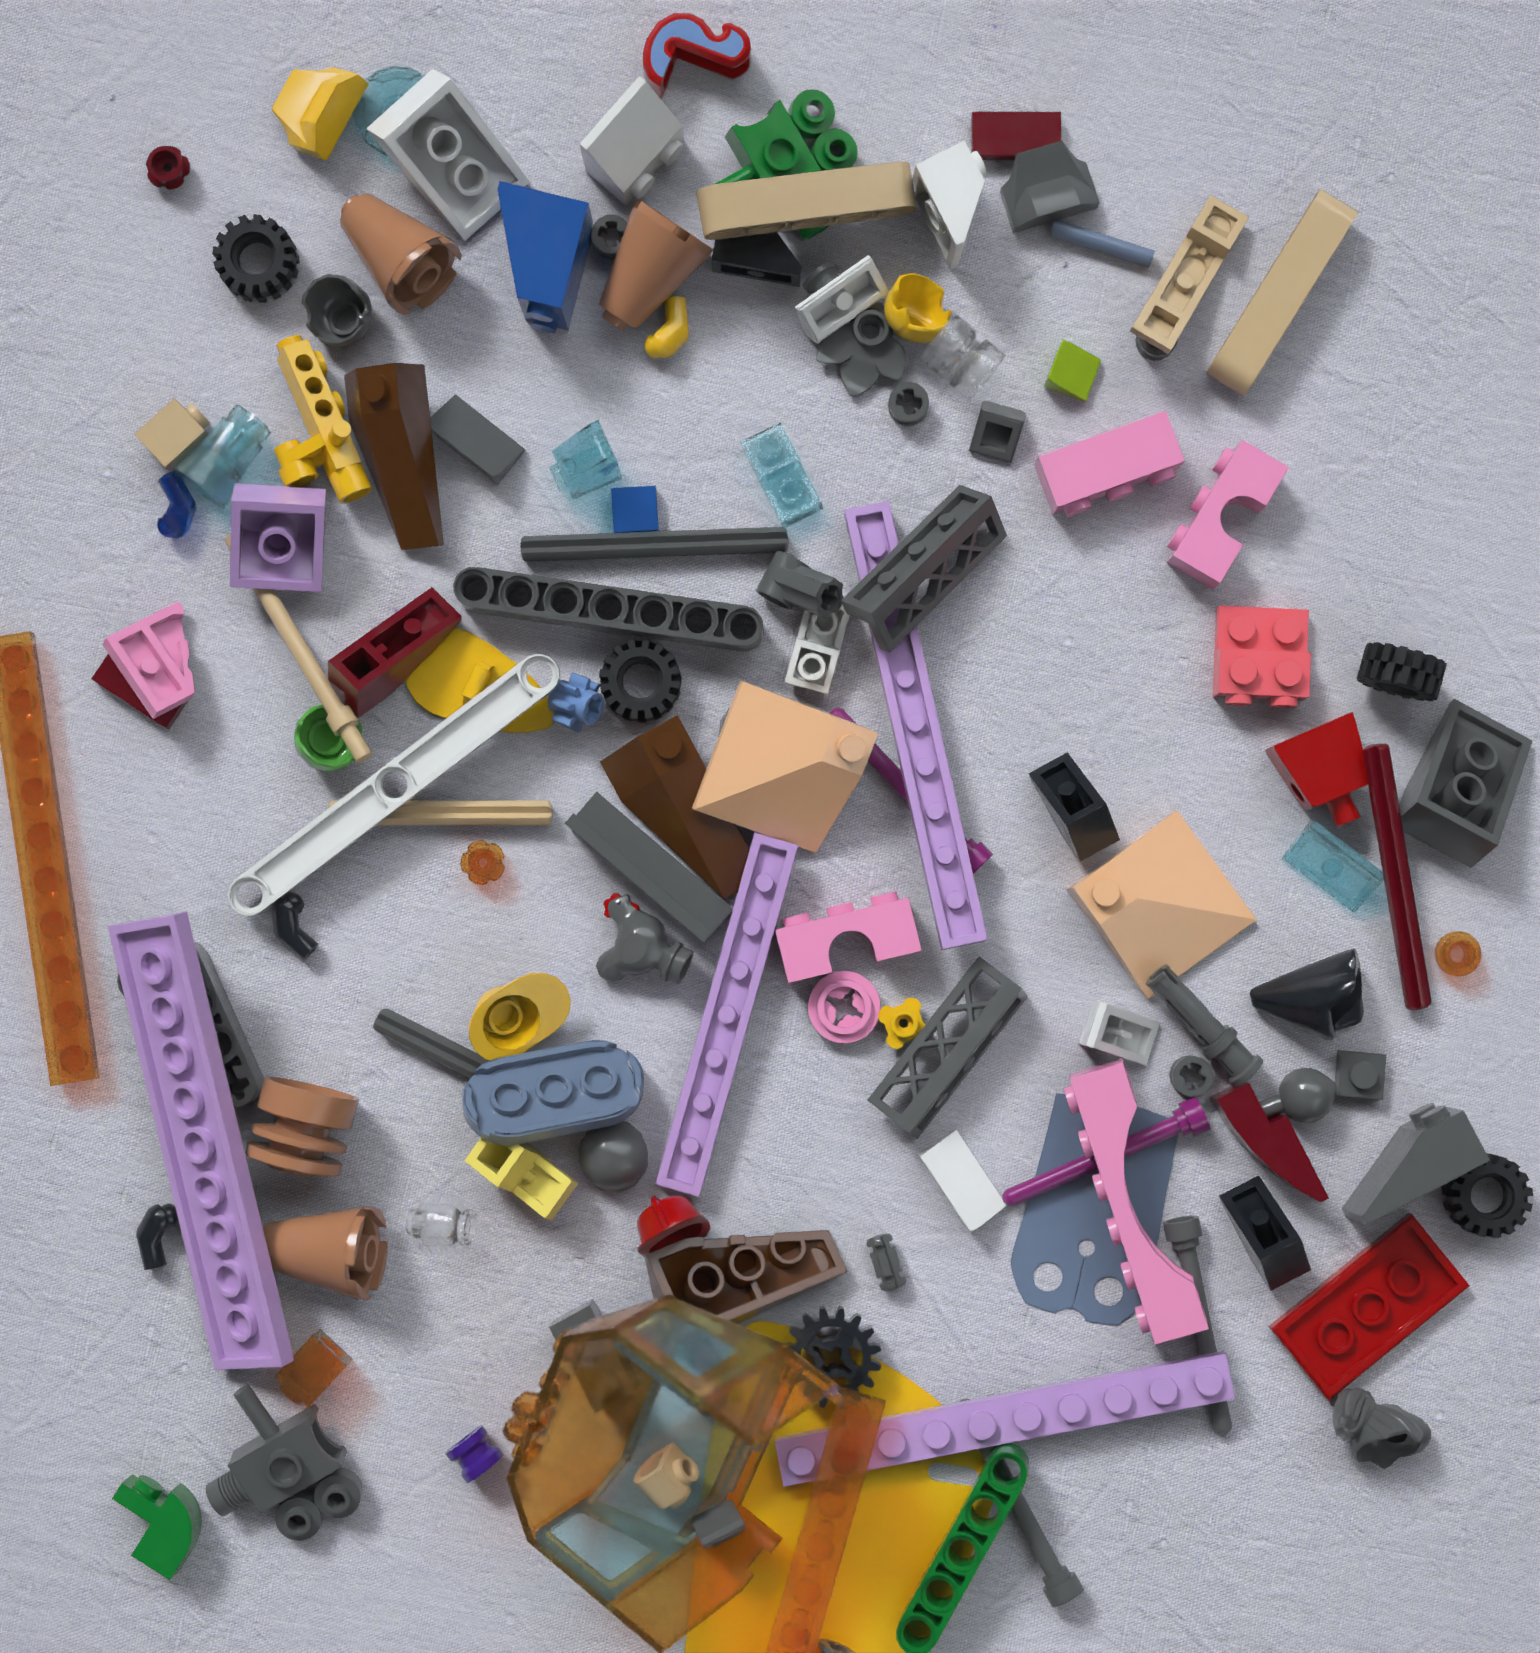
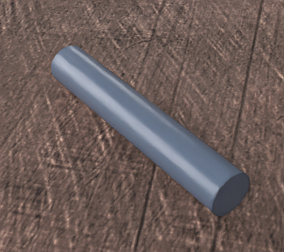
(1102, 243)

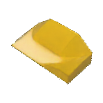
(317, 108)

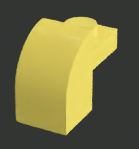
(524, 1173)

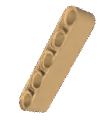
(806, 200)
(1282, 292)

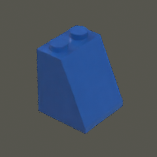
(547, 252)

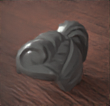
(1378, 1430)

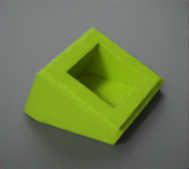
(1072, 371)

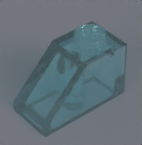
(585, 462)

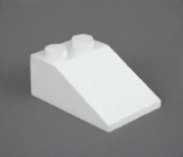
(447, 152)

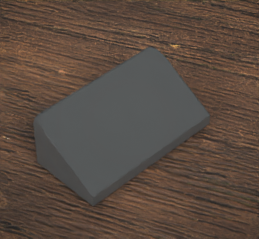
(475, 438)

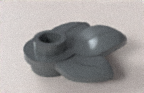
(863, 358)

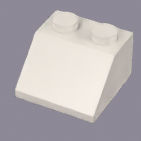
(632, 143)
(948, 196)

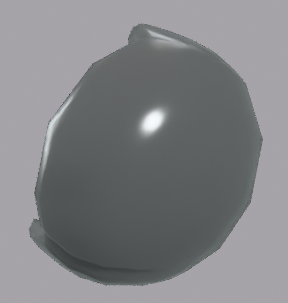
(337, 310)
(614, 1156)

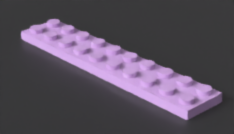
(201, 1142)

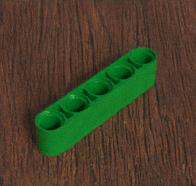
(956, 1570)

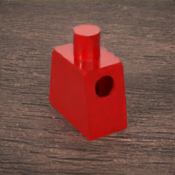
(1324, 767)

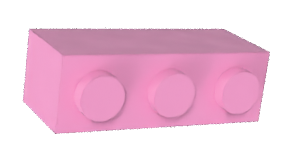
(1109, 464)

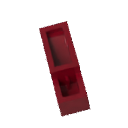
(1268, 1139)

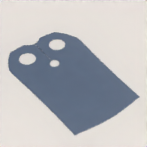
(1073, 1213)

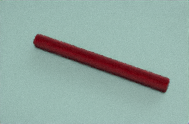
(1397, 876)

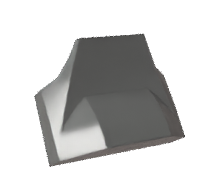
(1046, 187)

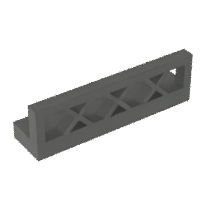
(922, 557)
(650, 867)
(960, 1059)

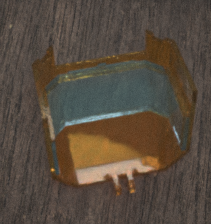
(611, 1403)

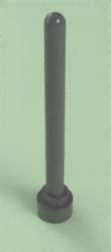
(1184, 1235)
(1060, 1583)

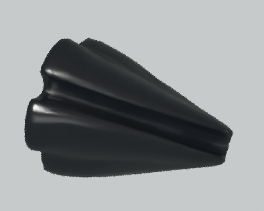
(1316, 996)

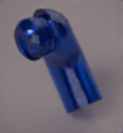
(181, 509)

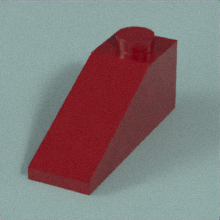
(391, 651)

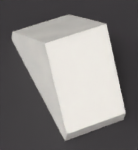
(1119, 1032)

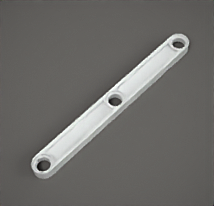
(368, 802)

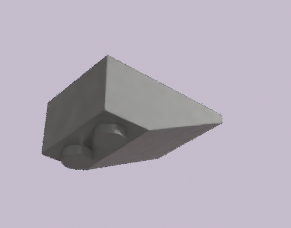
(1464, 784)
(1417, 1160)

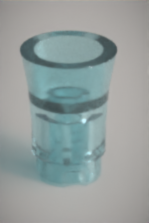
(224, 456)

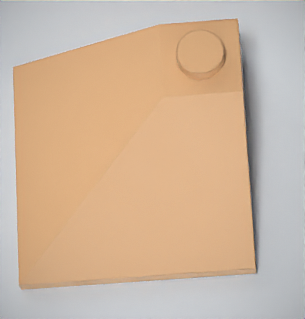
(783, 767)
(1161, 902)

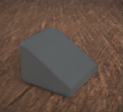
(997, 431)
(718, 1524)

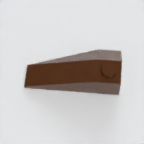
(395, 436)
(658, 782)
(744, 1274)

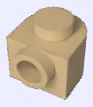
(667, 1477)

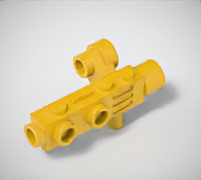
(322, 415)

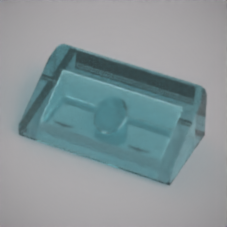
(1333, 866)

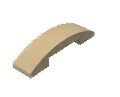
(1189, 274)

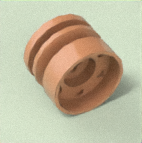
(301, 1127)

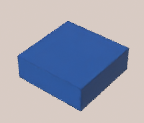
(635, 509)

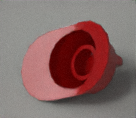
(668, 1223)

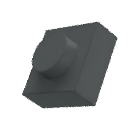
(1360, 1074)

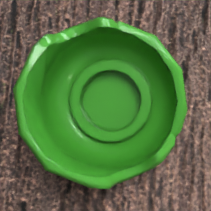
(318, 744)

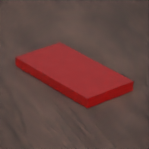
(1369, 1306)

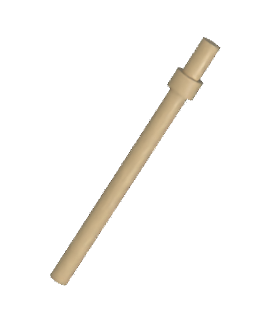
(340, 717)

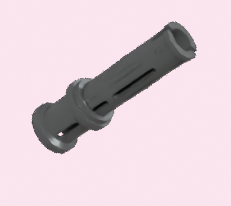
(1216, 1040)

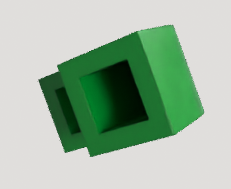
(172, 1518)

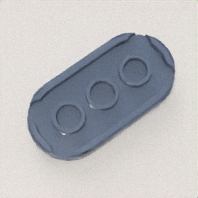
(552, 1092)

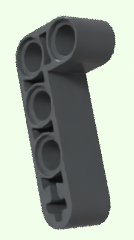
(227, 1022)

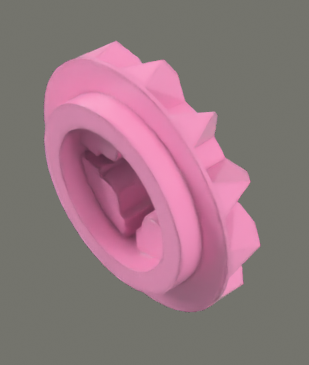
(850, 1027)

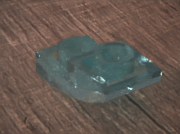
(781, 475)

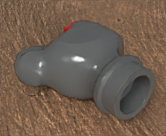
(640, 945)

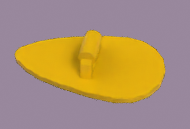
(463, 669)

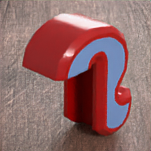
(692, 41)

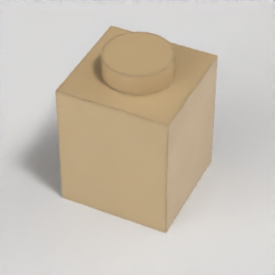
(174, 433)

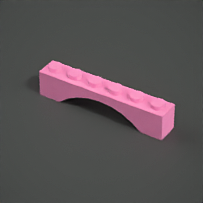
(1166, 1291)

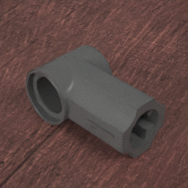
(794, 583)

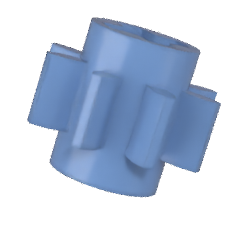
(576, 702)

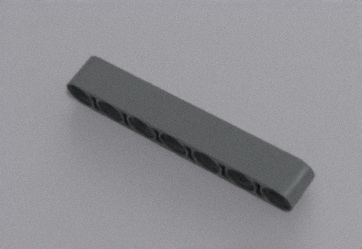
(589, 598)

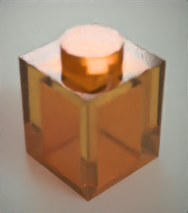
(313, 1369)

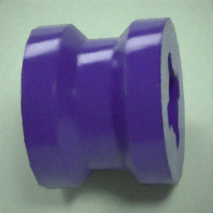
(474, 1454)

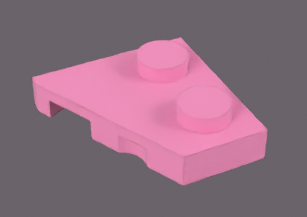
(155, 659)

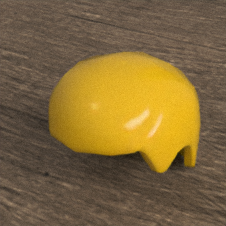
(916, 308)

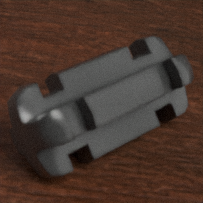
(886, 1262)

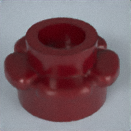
(167, 156)

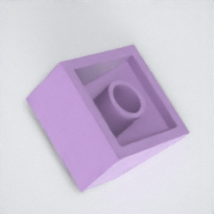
(277, 537)

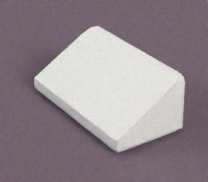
(841, 300)
(962, 1180)

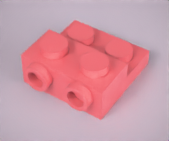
(1261, 655)

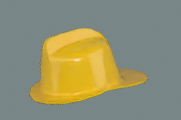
(518, 1015)

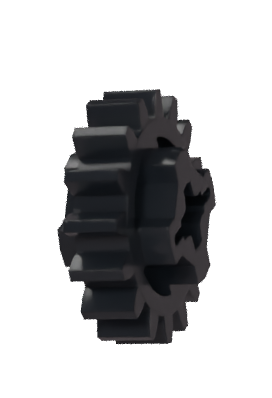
(843, 1338)

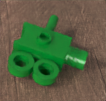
(777, 146)

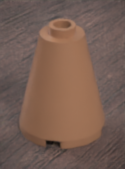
(400, 253)
(649, 266)
(331, 1250)

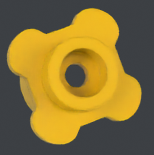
(891, 1017)

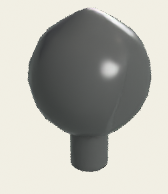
(1303, 1095)

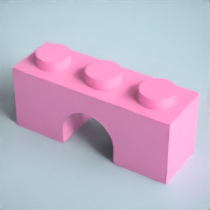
(1245, 479)
(885, 924)

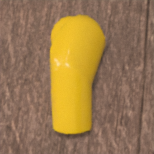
(672, 333)

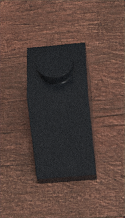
(757, 258)
(1075, 806)
(1265, 1233)

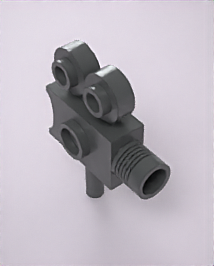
(281, 1465)

